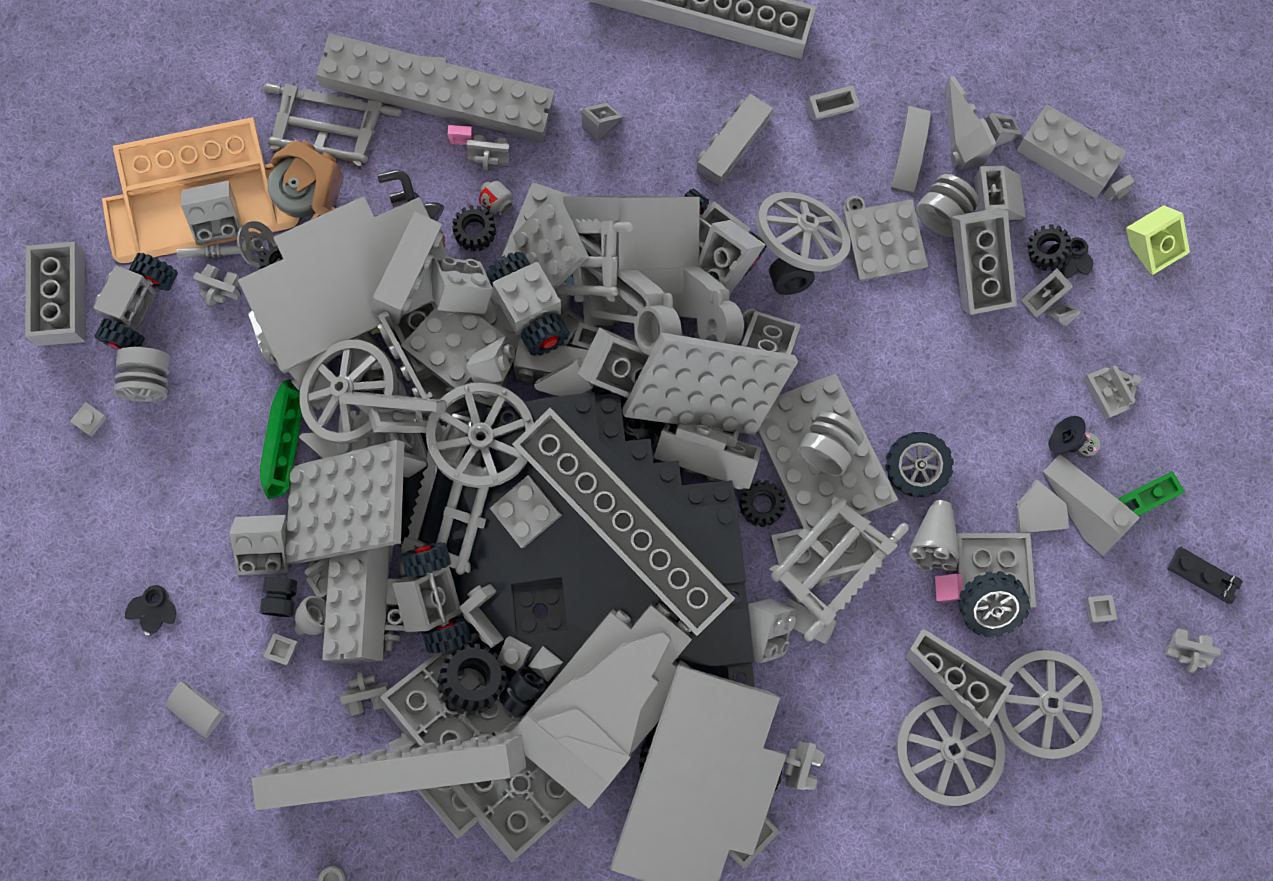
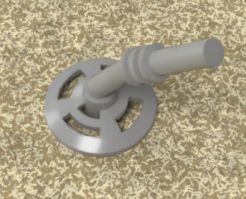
(246, 250)

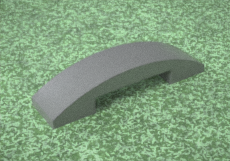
(911, 150)

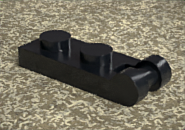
(1204, 575)

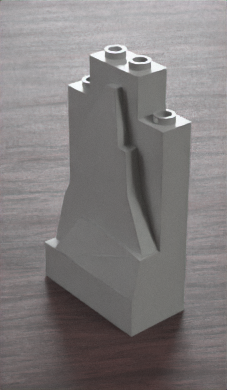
(604, 701)

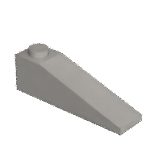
(1092, 508)

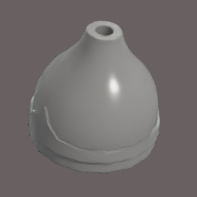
(310, 616)

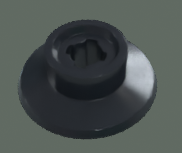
(1068, 435)

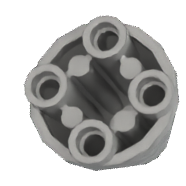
(936, 539)

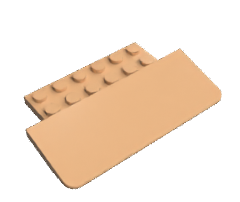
(158, 168)

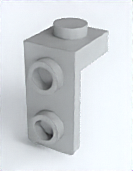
(477, 618)

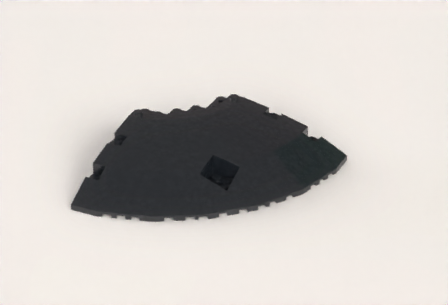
(571, 564)

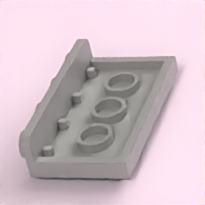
(845, 567)

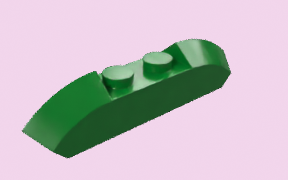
(280, 440)

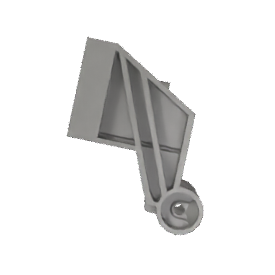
(656, 269)

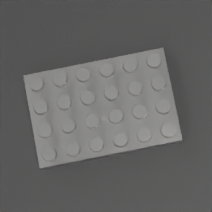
(708, 384)
(806, 487)
(345, 503)

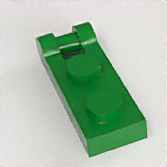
(1153, 493)

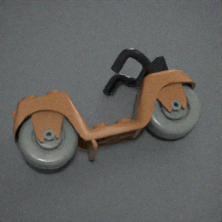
(311, 183)

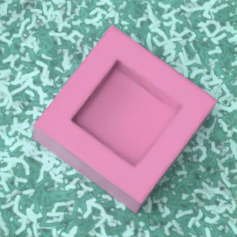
(459, 134)
(948, 587)

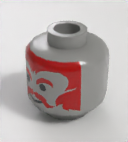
(495, 198)

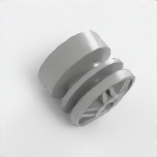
(945, 199)
(141, 374)
(830, 443)

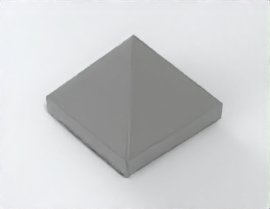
(1064, 314)
(545, 664)

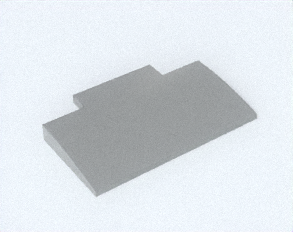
(329, 279)
(701, 781)
(509, 809)

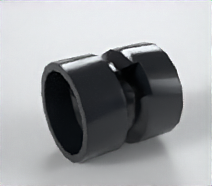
(278, 597)
(522, 691)

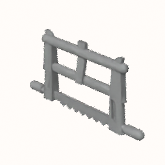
(364, 134)
(608, 260)
(474, 519)
(802, 592)

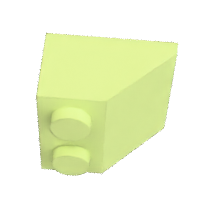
(1159, 238)

